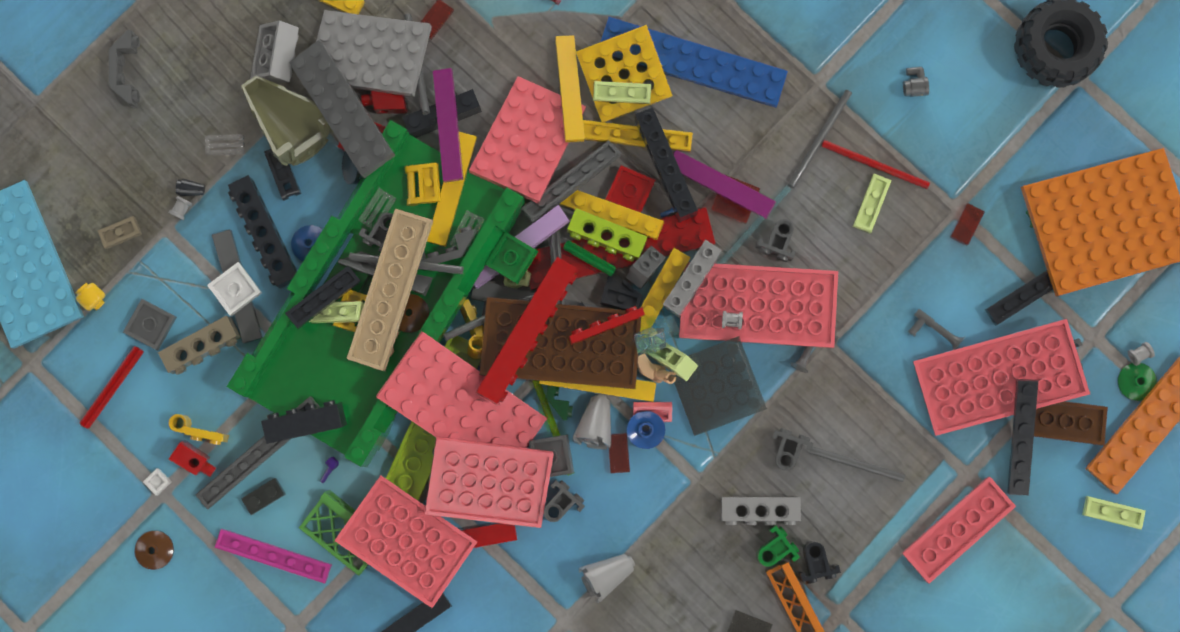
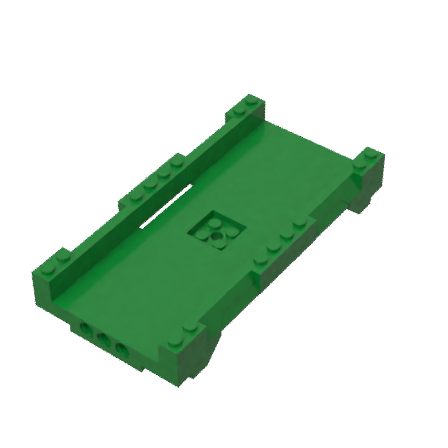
(313, 359)

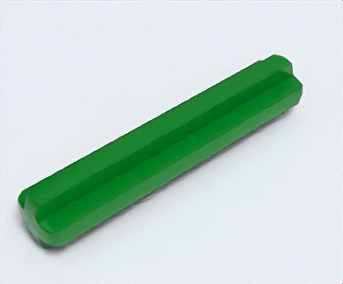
(589, 258)

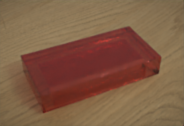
(437, 16)
(967, 224)
(619, 453)

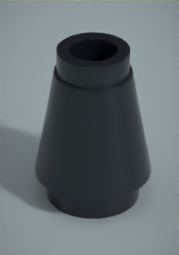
(189, 188)

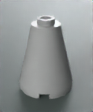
(595, 424)
(605, 575)

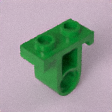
(778, 547)

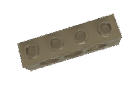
(171, 355)

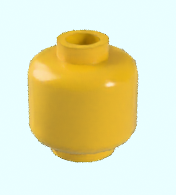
(90, 296)

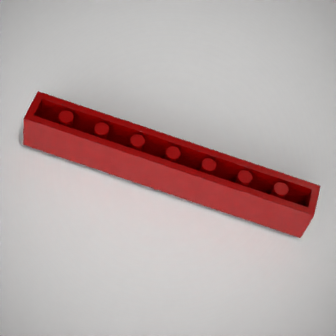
(526, 331)

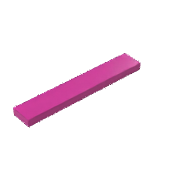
(273, 556)

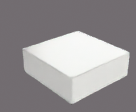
(157, 481)

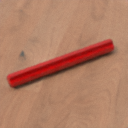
(111, 387)

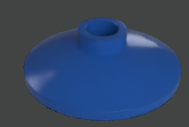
(299, 240)
(646, 439)

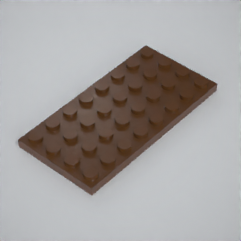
(598, 361)

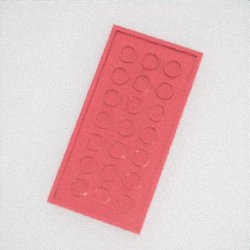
(776, 306)
(980, 379)
(441, 397)

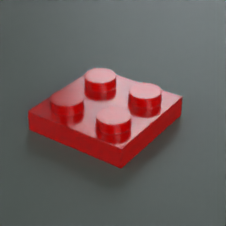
(630, 189)

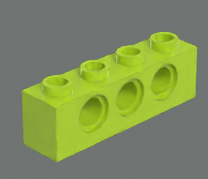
(582, 218)

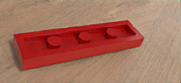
(613, 322)

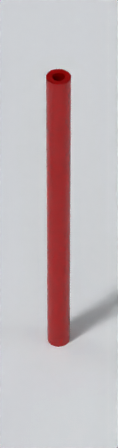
(875, 164)

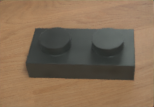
(263, 496)

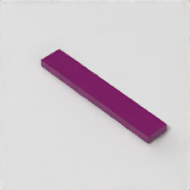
(448, 125)
(724, 185)

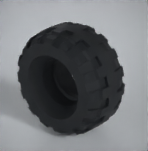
(1078, 24)

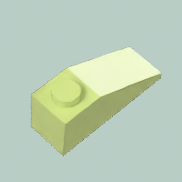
(675, 361)

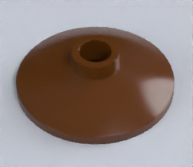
(419, 315)
(163, 550)

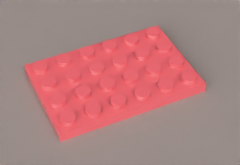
(524, 141)
(488, 482)
(404, 543)

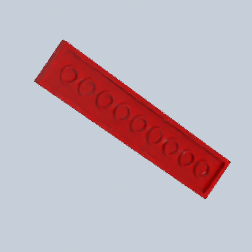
(682, 236)

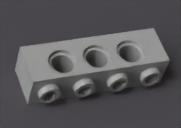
(692, 278)
(791, 505)

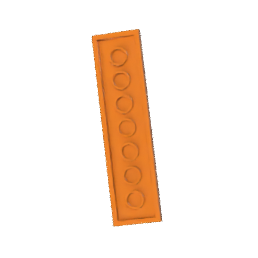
(1139, 433)

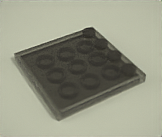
(720, 387)

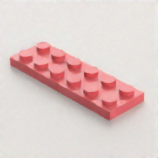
(958, 529)

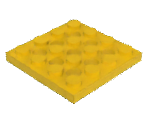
(623, 43)

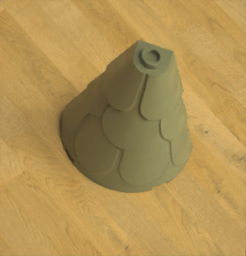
(287, 120)

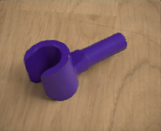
(332, 463)

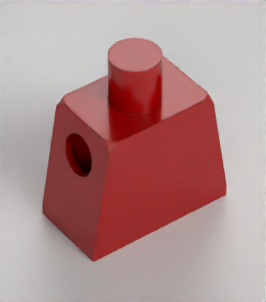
(385, 102)
(184, 456)

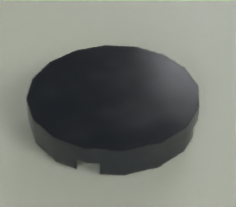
(349, 170)

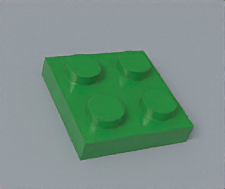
(511, 258)

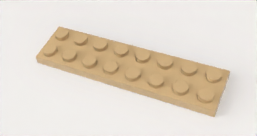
(390, 289)

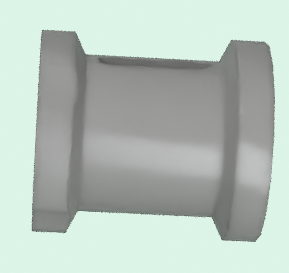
(180, 208)
(732, 319)
(1141, 353)

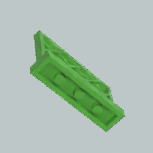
(342, 510)

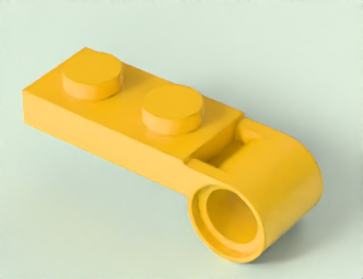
(469, 314)
(195, 433)

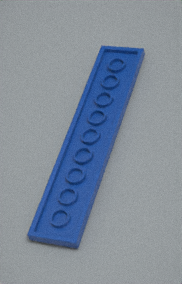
(708, 65)

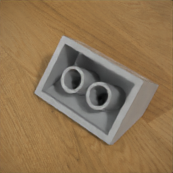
(274, 51)

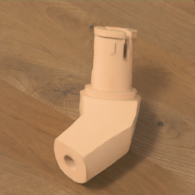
(654, 371)

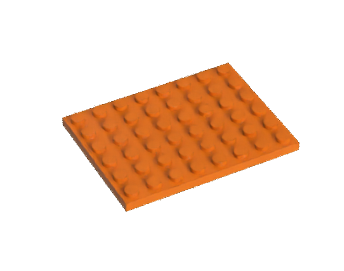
(1106, 221)

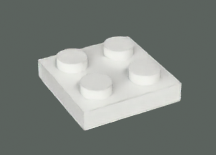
(234, 289)

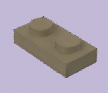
(119, 232)

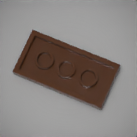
(1072, 422)

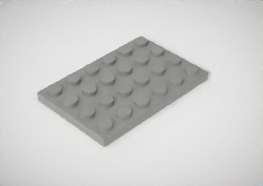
(376, 50)

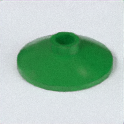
(1128, 381)

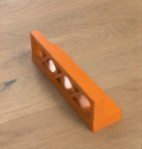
(798, 593)

